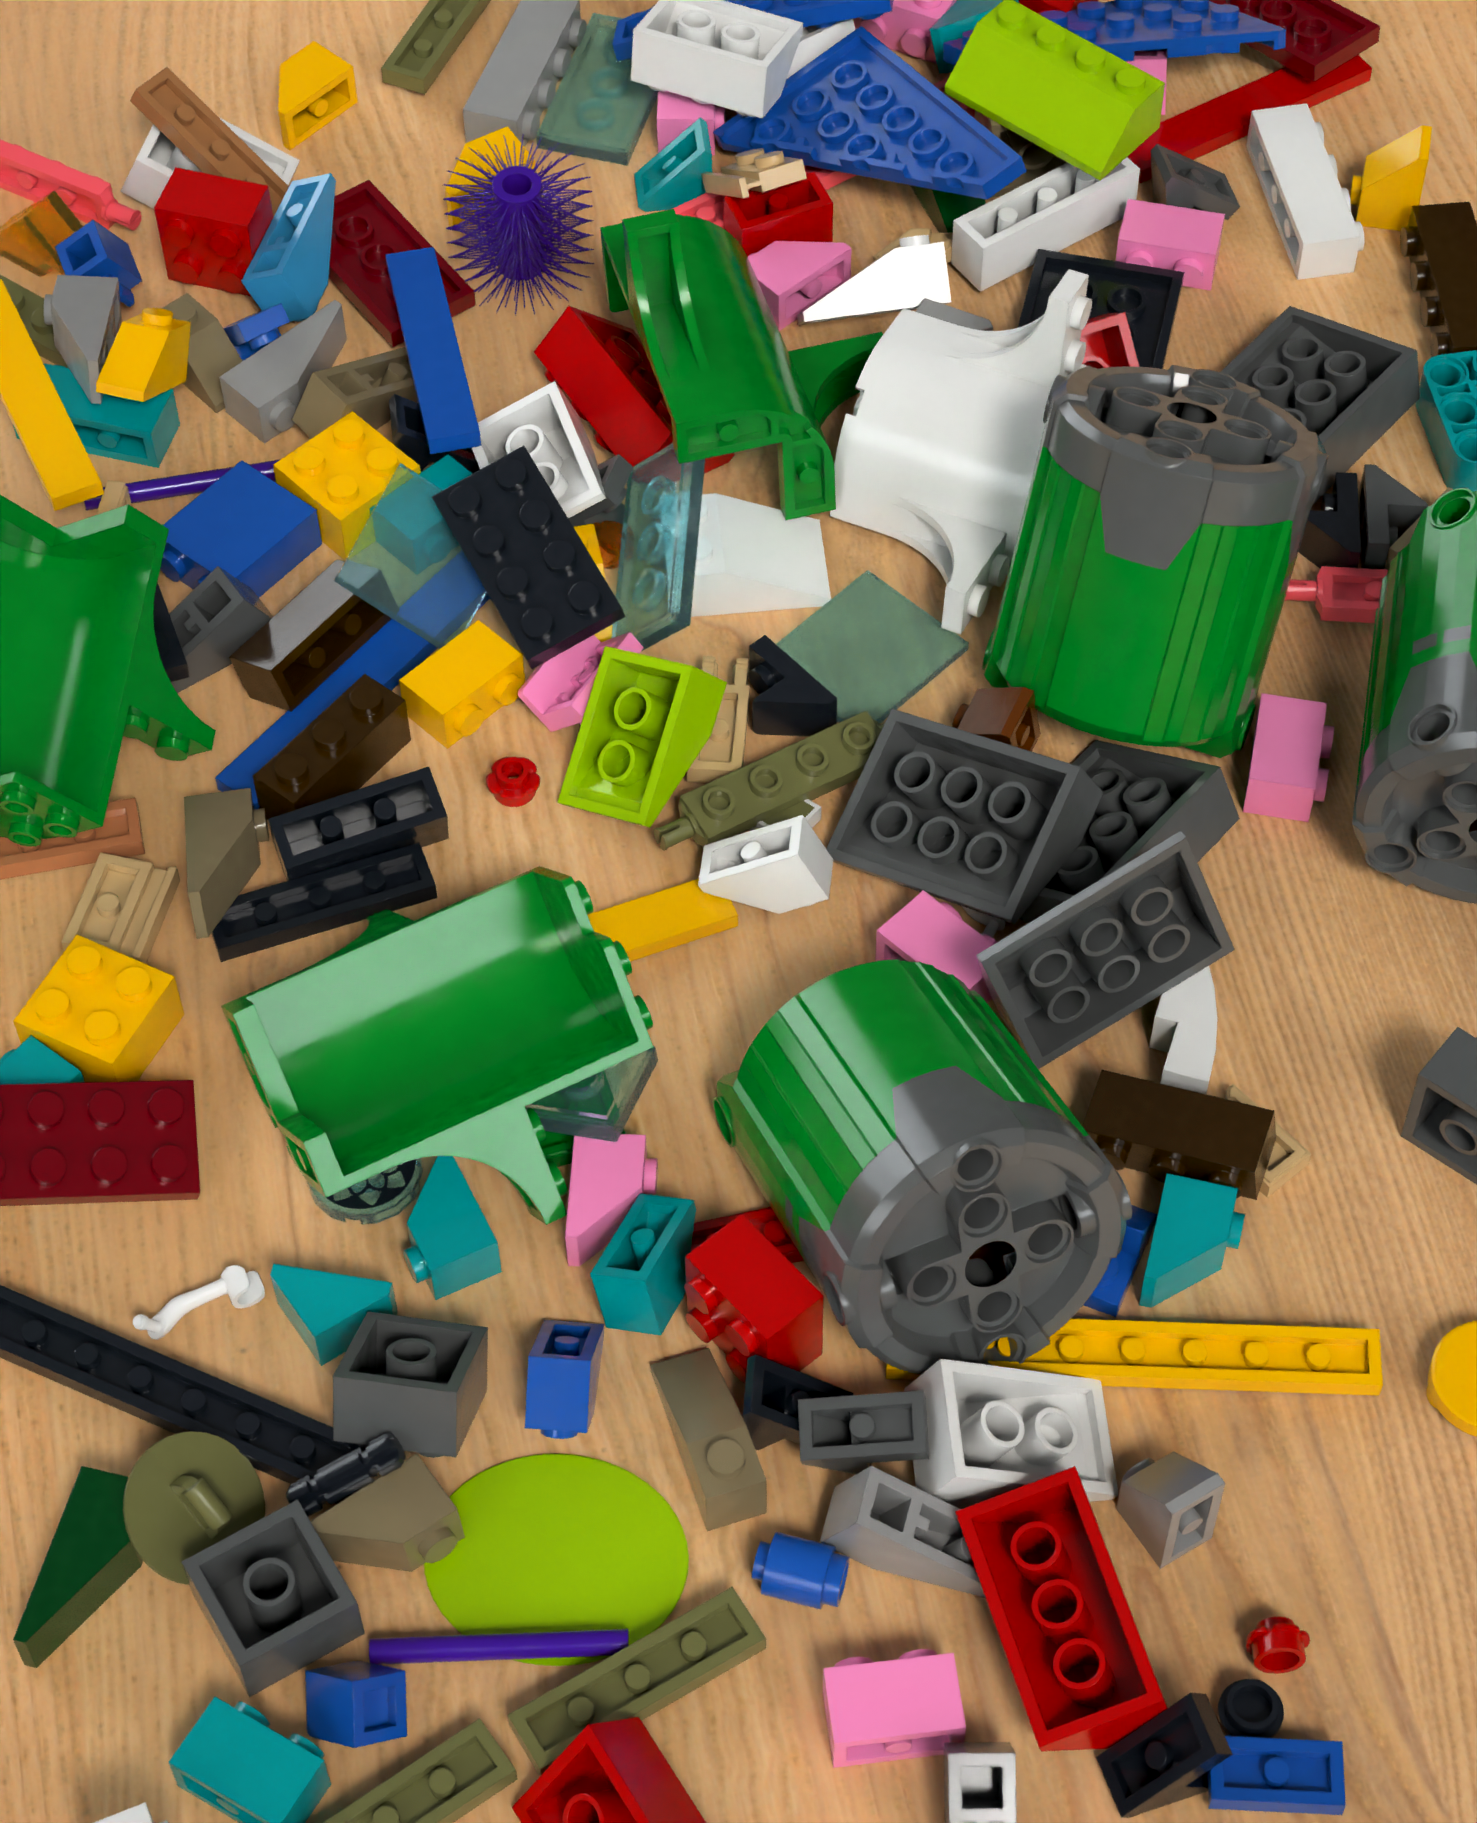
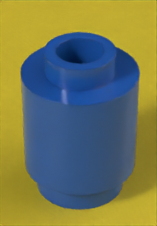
(801, 1571)

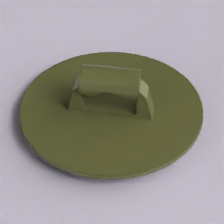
(187, 1498)

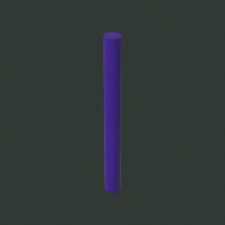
(179, 485)
(497, 1646)

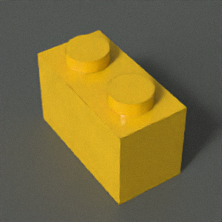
(463, 684)

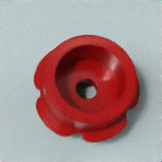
(514, 791)
(1277, 1645)

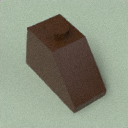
(1001, 715)

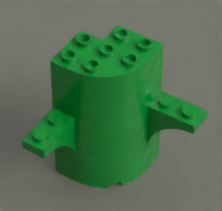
(723, 355)
(80, 667)
(443, 1035)

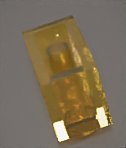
(35, 231)

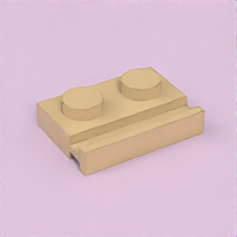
(754, 172)
(123, 905)

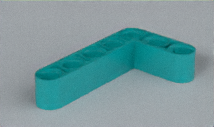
(1450, 415)

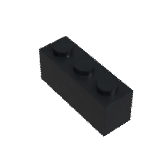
(360, 824)

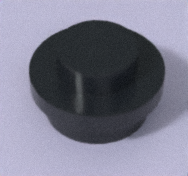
(1250, 1709)

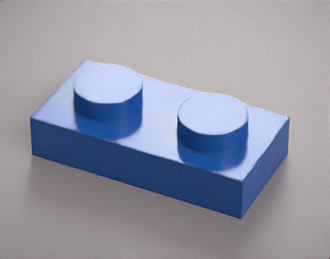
(1279, 1776)

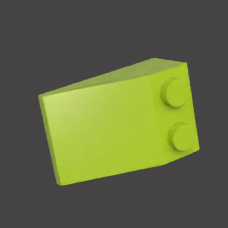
(639, 735)

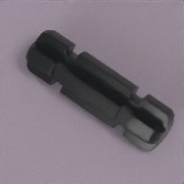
(347, 1474)

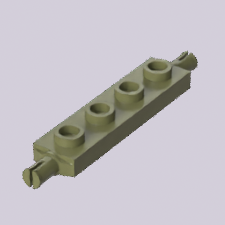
(773, 783)

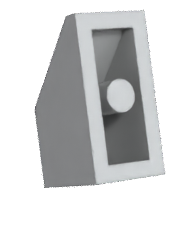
(1170, 1505)

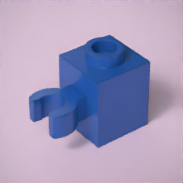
(100, 254)

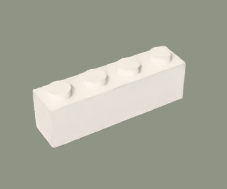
(1304, 191)
(1038, 215)

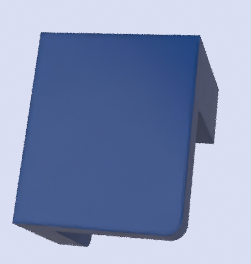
(356, 1703)

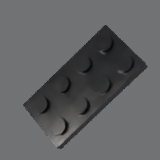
(528, 557)

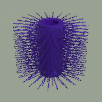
(519, 223)

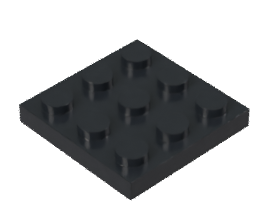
(1142, 292)

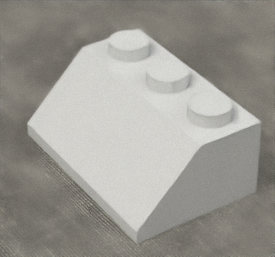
(715, 53)

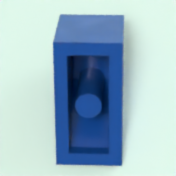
(563, 1378)

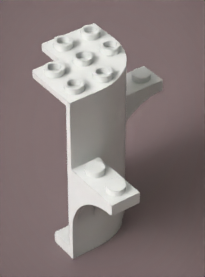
(953, 438)

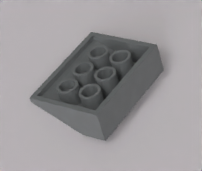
(1331, 381)
(1141, 805)
(963, 816)
(1105, 951)

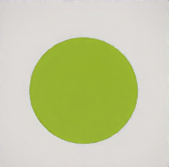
(560, 1550)

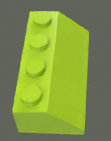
(1056, 89)

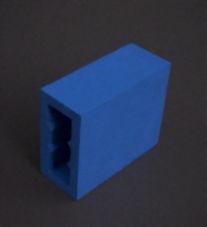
(242, 527)

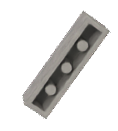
(524, 69)

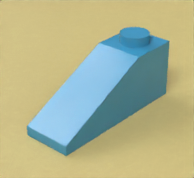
(295, 250)

